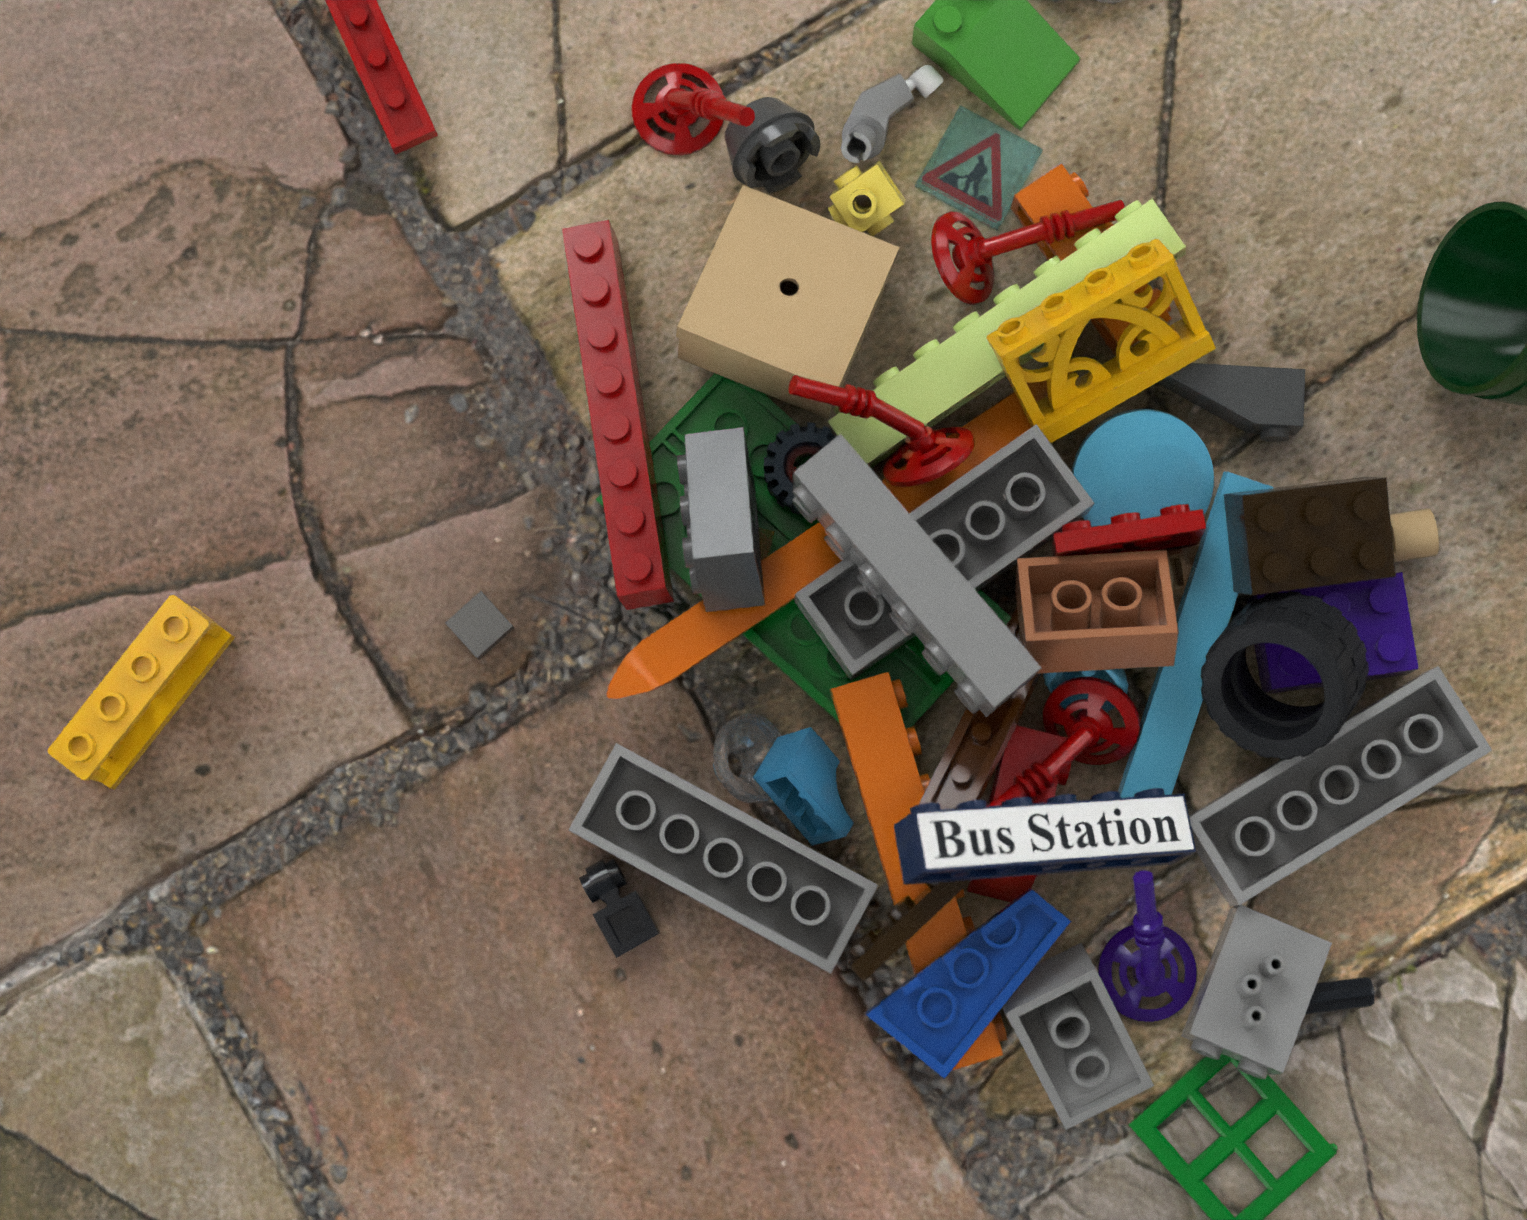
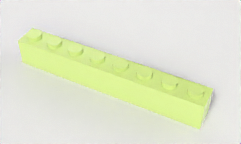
(965, 363)

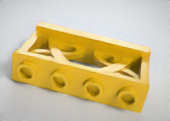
(1064, 315)
(140, 693)

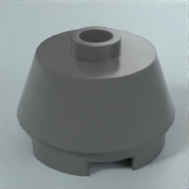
(772, 146)

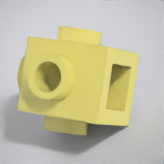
(875, 184)

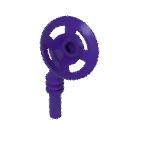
(1148, 970)

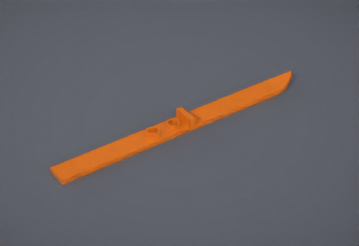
(792, 567)

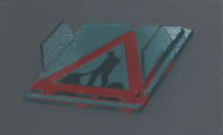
(978, 167)

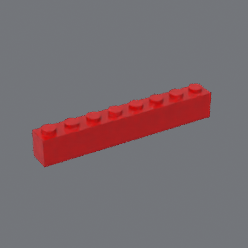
(617, 416)

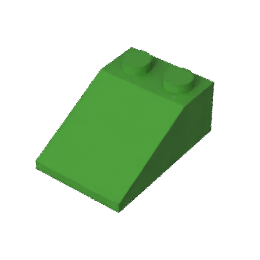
(997, 52)

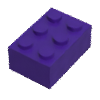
(1383, 624)

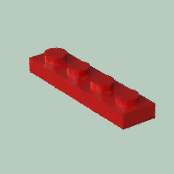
(383, 72)

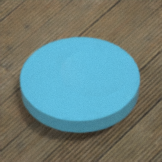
(1143, 465)

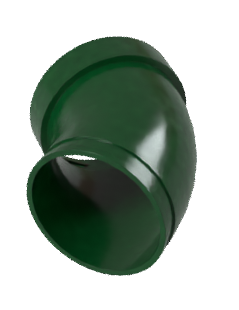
(1477, 306)

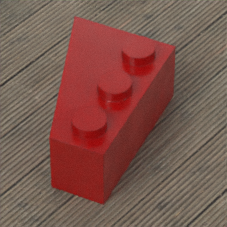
(1021, 751)

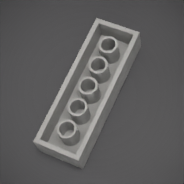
(978, 522)
(912, 576)
(1324, 798)
(723, 858)

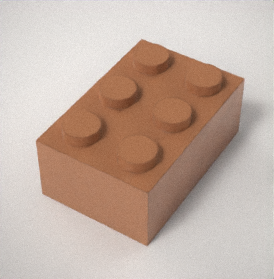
(1097, 611)

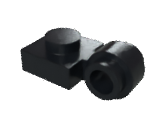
(624, 920)

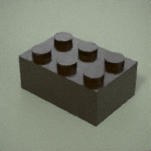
(1309, 535)

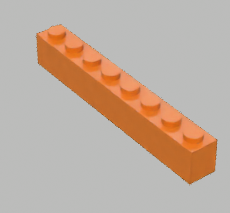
(889, 786)

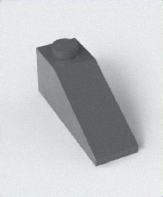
(1248, 397)

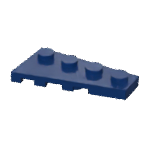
(964, 988)

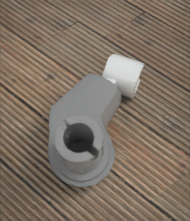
(869, 121)

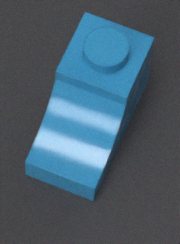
(803, 784)

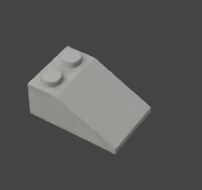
(1075, 1037)

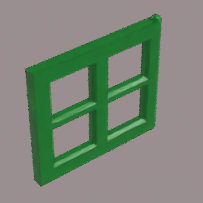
(1231, 1140)

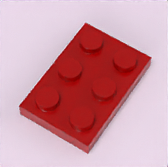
(1129, 533)

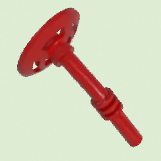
(684, 109)
(979, 251)
(923, 445)
(1081, 732)

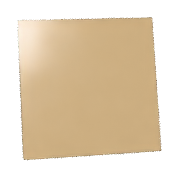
(784, 298)

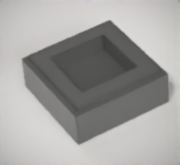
(479, 625)

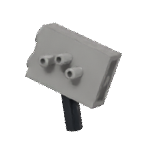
(1260, 991)

